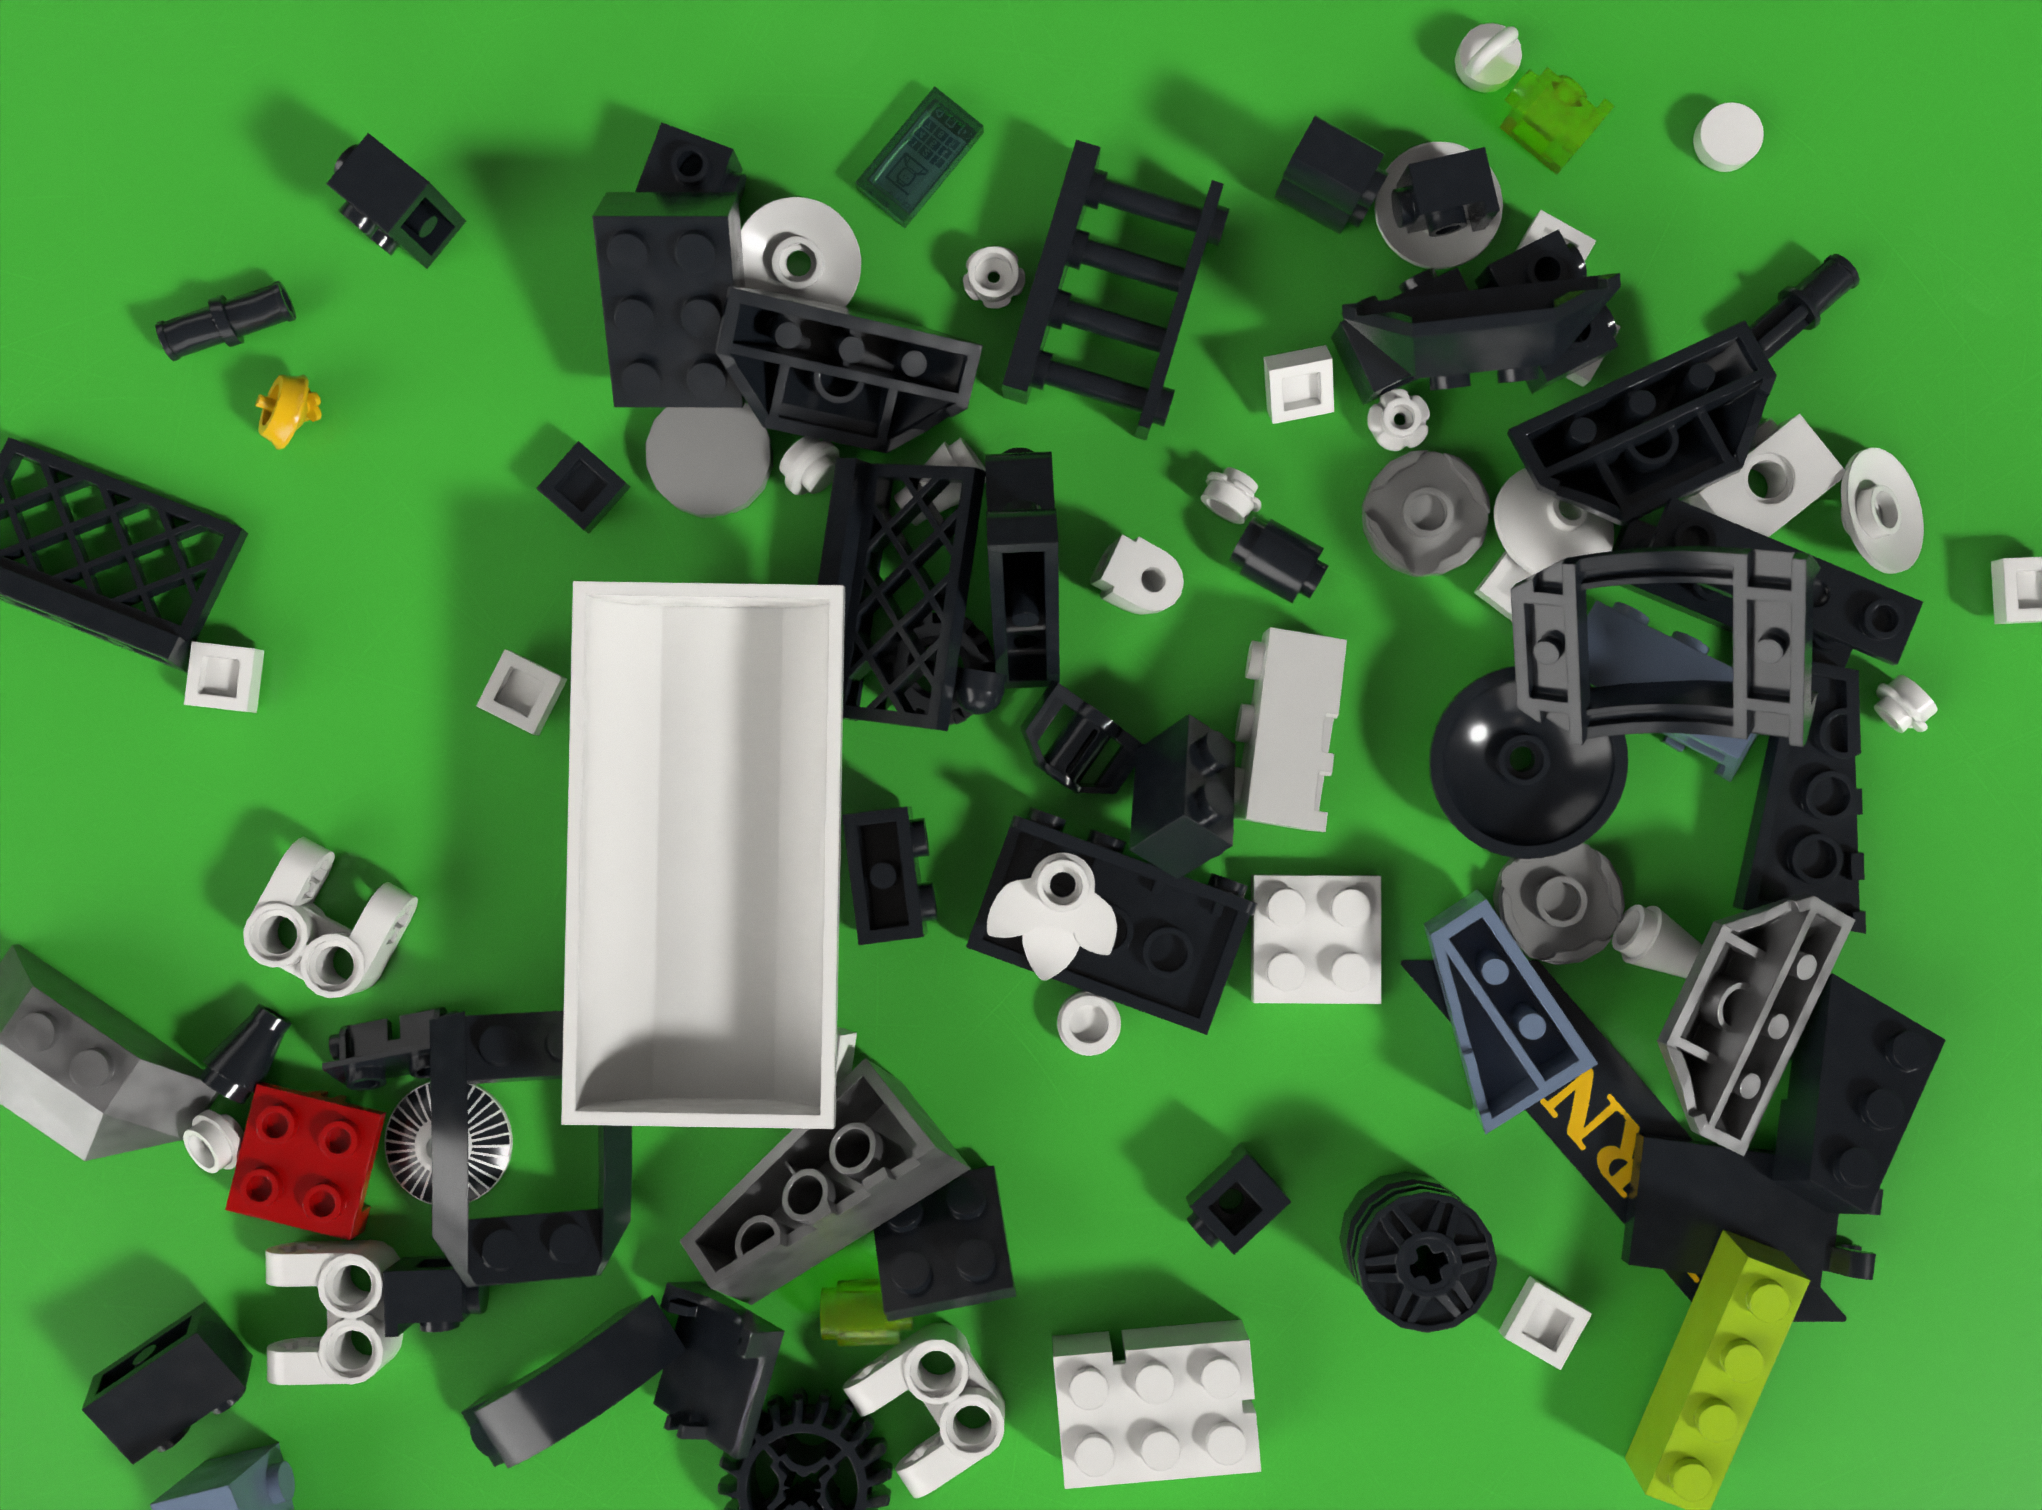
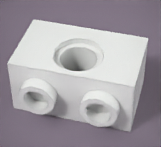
(1796, 474)

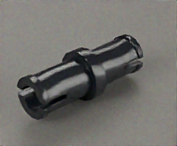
(225, 321)

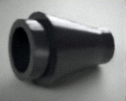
(245, 1055)

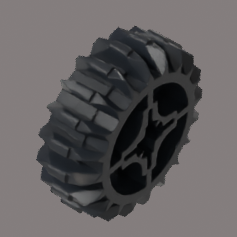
(793, 1456)

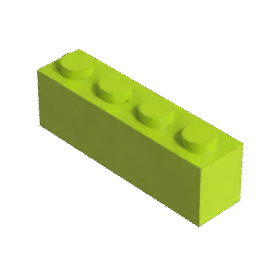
(1716, 1372)

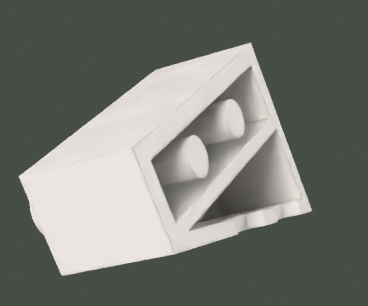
(1288, 728)

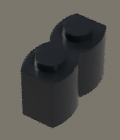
(1332, 176)

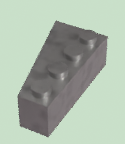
(823, 1188)

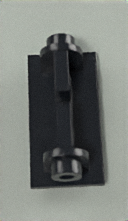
(369, 1055)

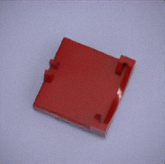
(306, 1161)

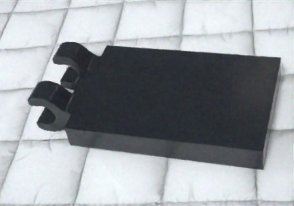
(1695, 1189)

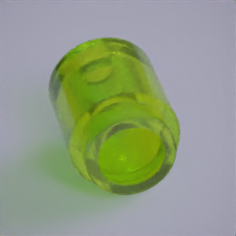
(856, 1315)

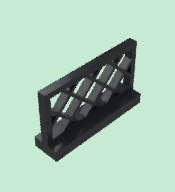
(852, 556)
(87, 608)

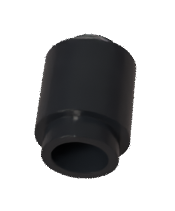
(1279, 559)

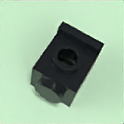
(1445, 194)
(1259, 1204)
(429, 1294)

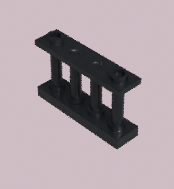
(1071, 247)
(1846, 606)

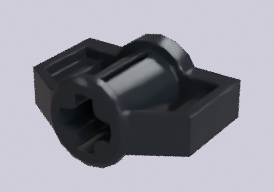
(1078, 743)

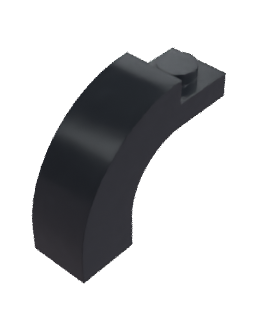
(574, 1385)

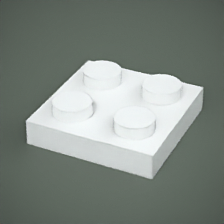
(1316, 939)

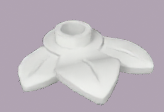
(1053, 924)

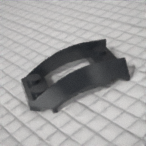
(1769, 646)
(517, 1246)

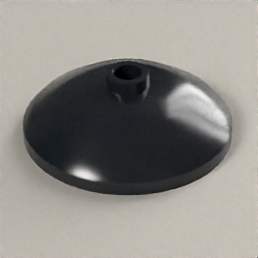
(1526, 811)

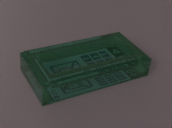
(919, 157)

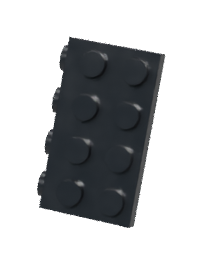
(1170, 935)

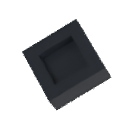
(583, 487)

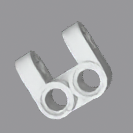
(292, 896)
(333, 1356)
(955, 1445)

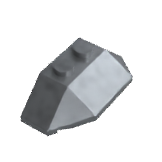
(1748, 1011)
(87, 1068)

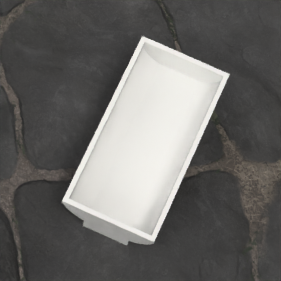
(703, 855)

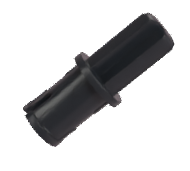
(1802, 305)

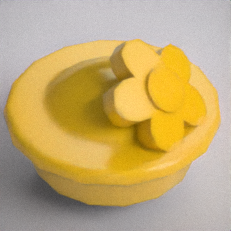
(287, 408)

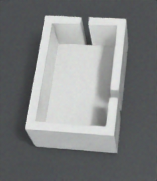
(1163, 1412)

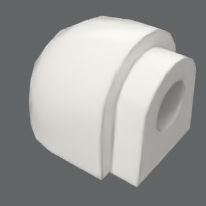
(1138, 576)

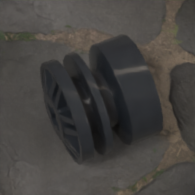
(1381, 1242)

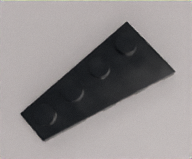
(1809, 807)

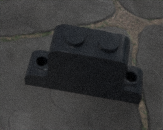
(1023, 566)

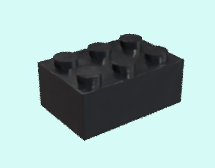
(665, 293)

